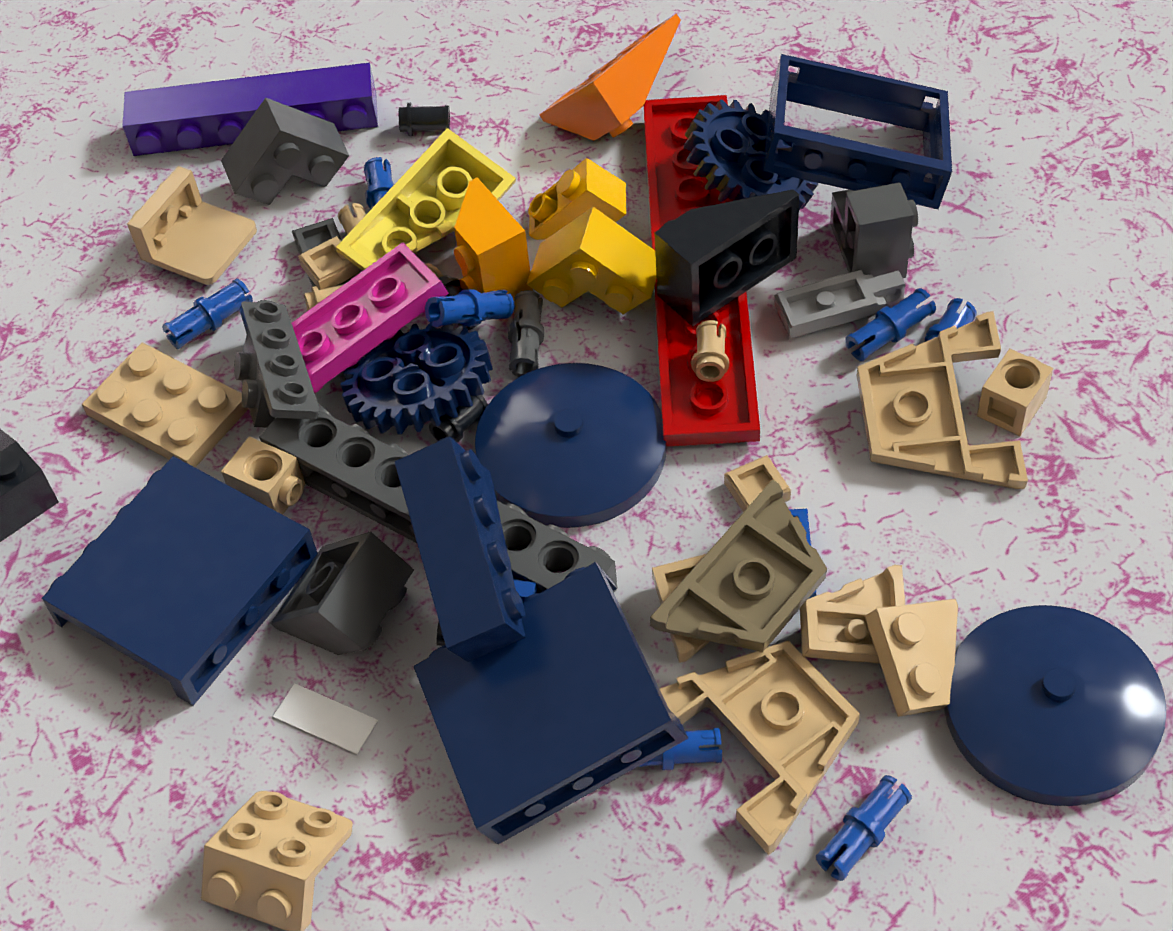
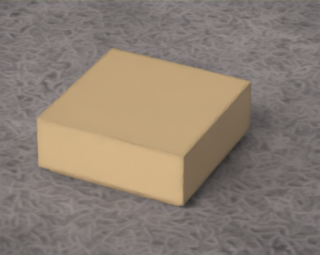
(326, 265)
(751, 479)

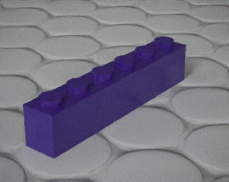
(219, 110)

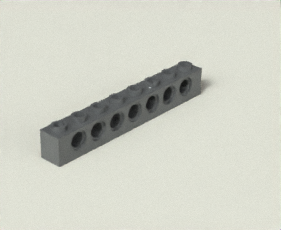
(363, 476)

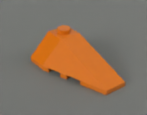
(615, 89)

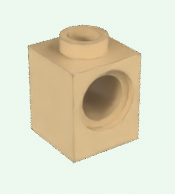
(1014, 391)
(265, 475)

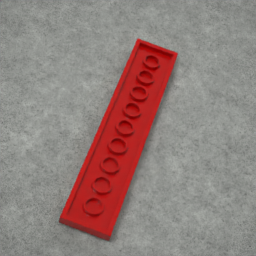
(692, 408)

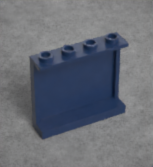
(183, 576)
(551, 710)

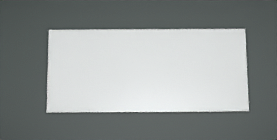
(325, 718)

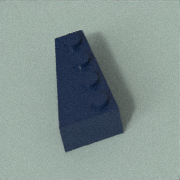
(462, 548)

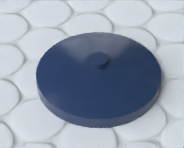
(572, 444)
(1055, 705)

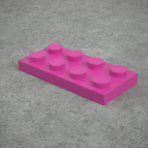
(364, 313)

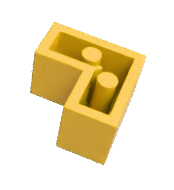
(595, 258)

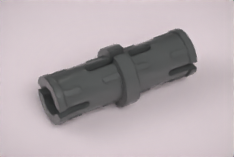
(525, 332)

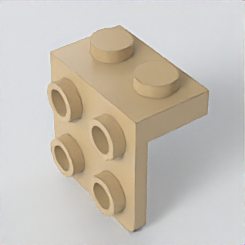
(186, 233)
(269, 859)

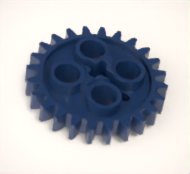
(731, 154)
(417, 378)

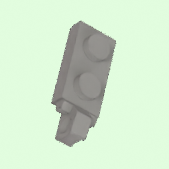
(837, 301)

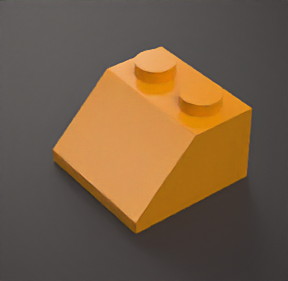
(490, 244)

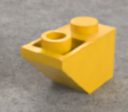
(573, 195)

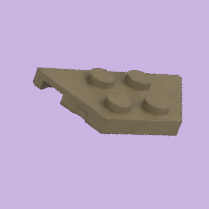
(747, 580)

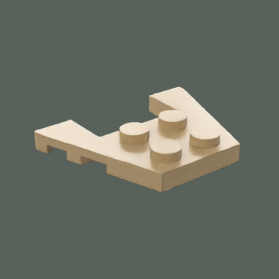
(917, 414)
(783, 718)

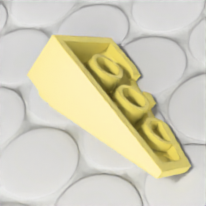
(423, 201)

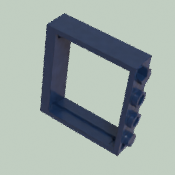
(850, 162)

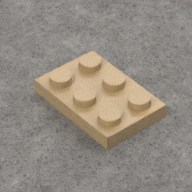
(165, 405)

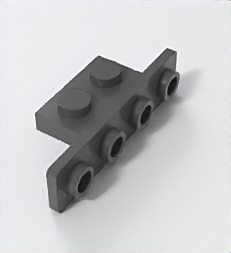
(273, 366)

